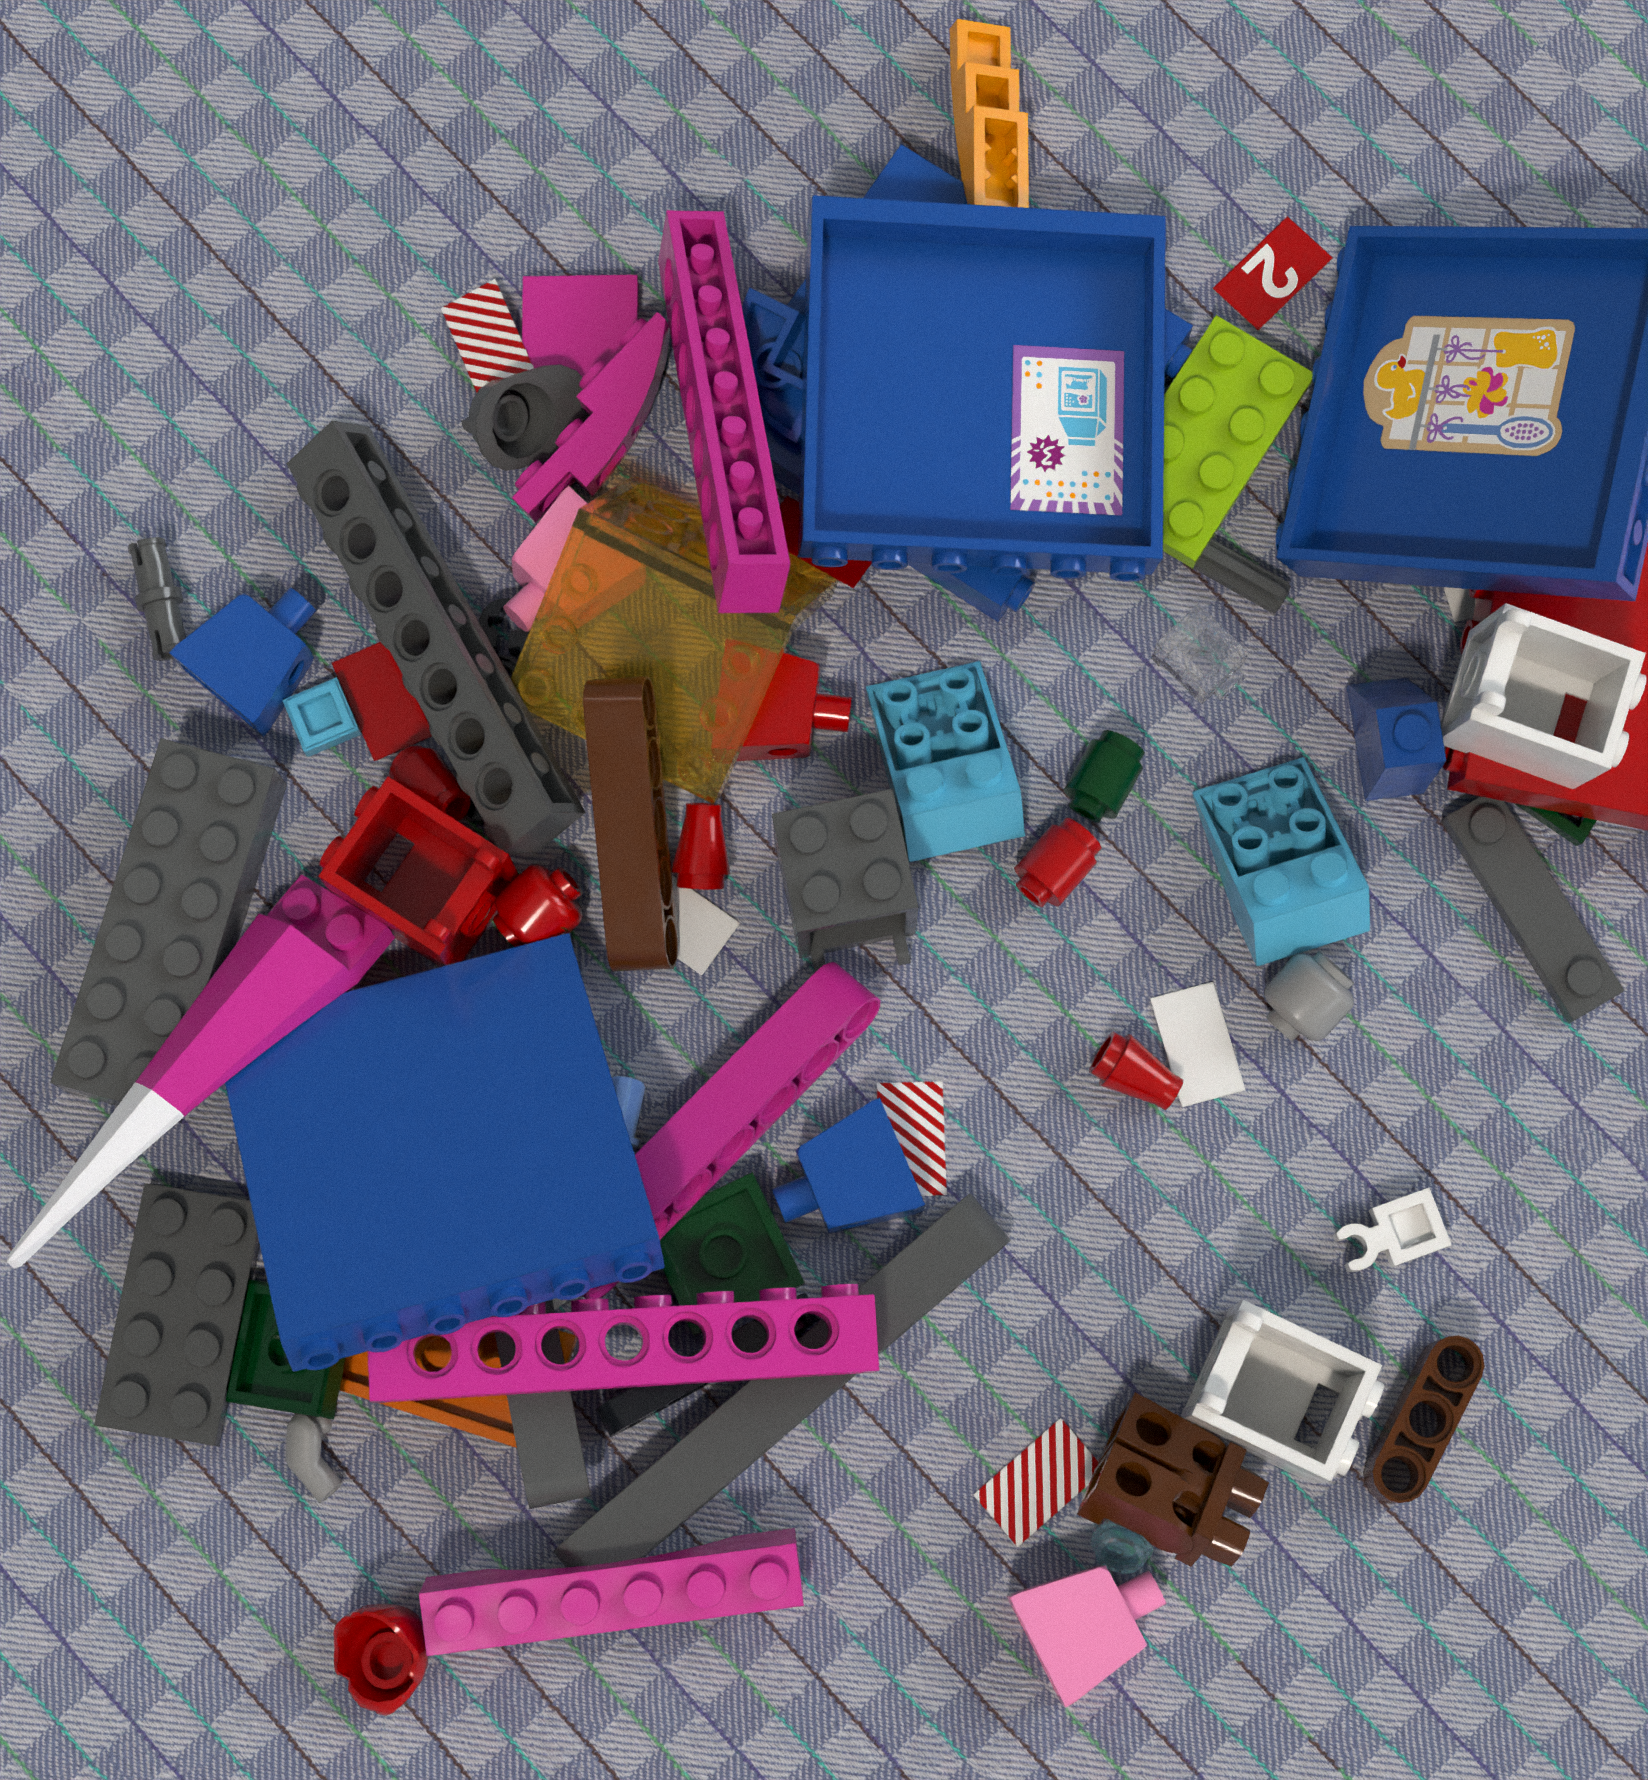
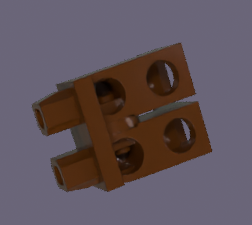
(1173, 1484)

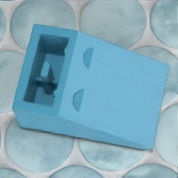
(946, 761)
(1283, 861)

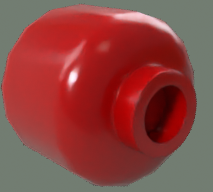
(538, 905)

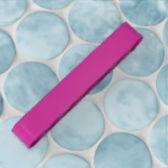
(750, 1094)

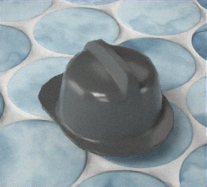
(524, 414)

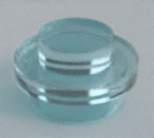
(1119, 1547)

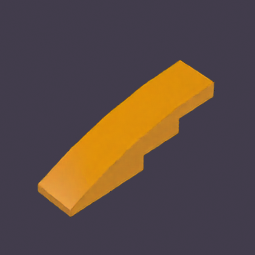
(987, 116)

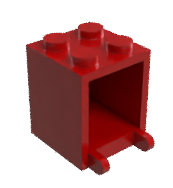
(443, 887)

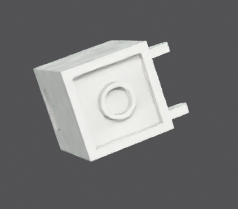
(1515, 686)
(1263, 1382)

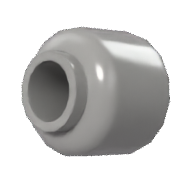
(1308, 997)

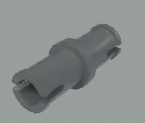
(157, 596)

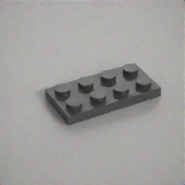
(179, 1315)

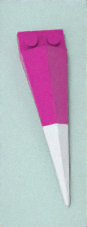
(266, 987)

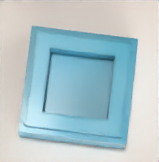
(321, 717)

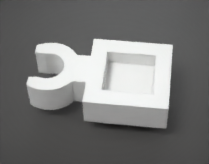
(1401, 1228)

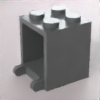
(846, 875)

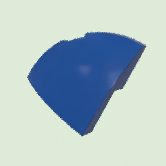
(777, 354)

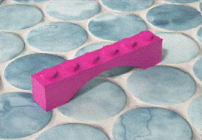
(547, 1604)

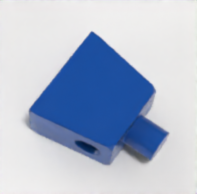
(250, 656)
(852, 1174)

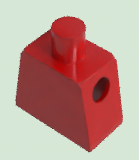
(792, 712)

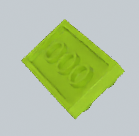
(1218, 430)

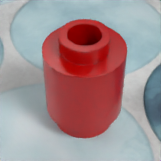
(1057, 863)

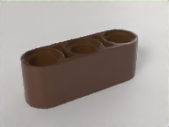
(1448, 1402)

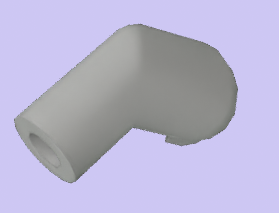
(305, 1458)

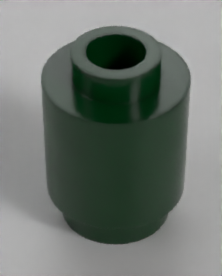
(1104, 776)

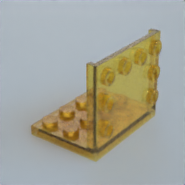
(642, 602)

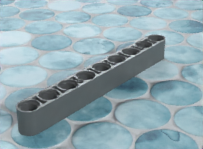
(771, 1408)

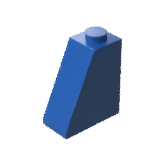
(1395, 737)

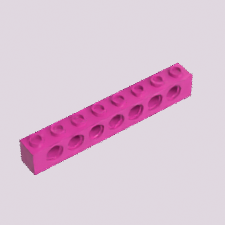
(723, 414)
(847, 1350)

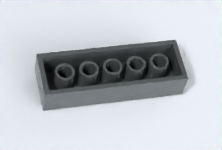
(168, 913)

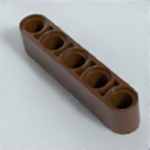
(630, 823)

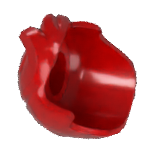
(380, 1655)

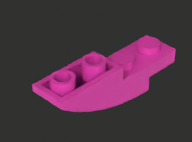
(618, 404)

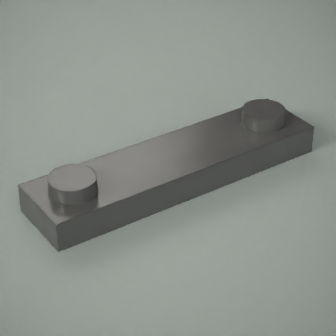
(1532, 906)

